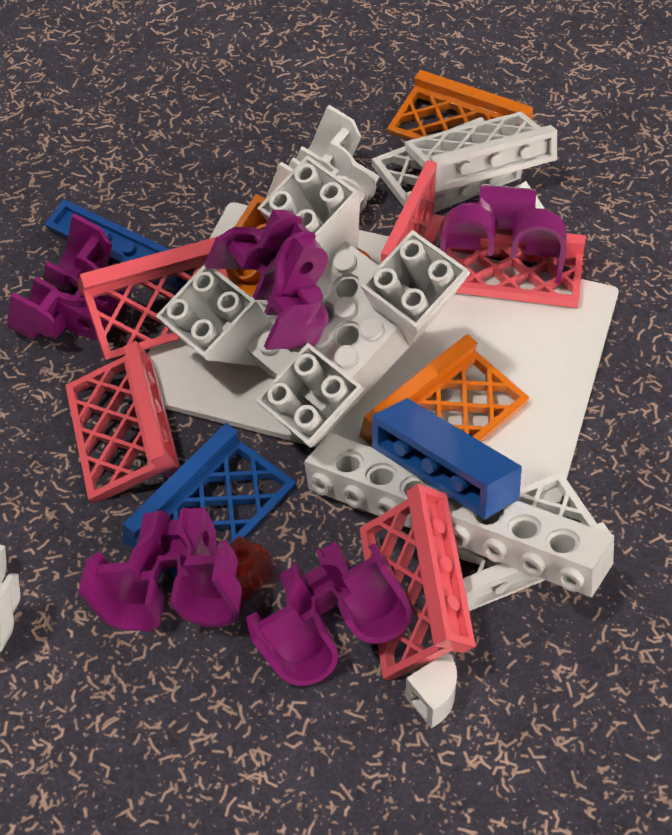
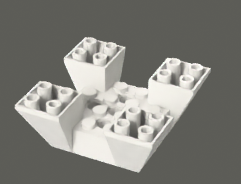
(366, 303)

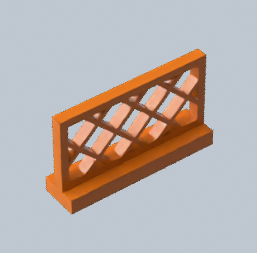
(446, 95)
(442, 375)

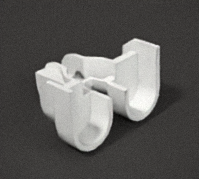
(333, 149)

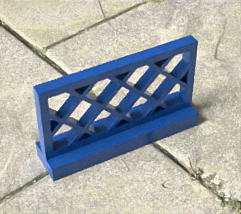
(205, 468)

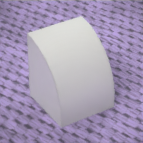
(433, 689)

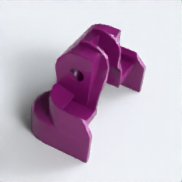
(506, 209)
(289, 268)
(52, 310)
(202, 592)
(298, 639)

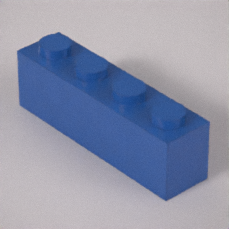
(446, 458)

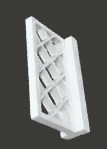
(494, 156)
(443, 198)
(502, 580)

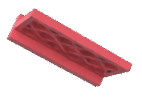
(418, 212)
(140, 272)
(508, 288)
(151, 419)
(437, 572)

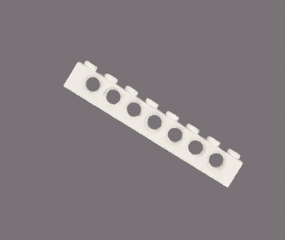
(516, 536)

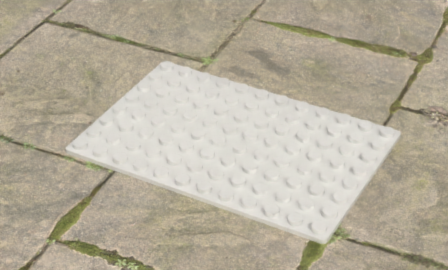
(537, 346)

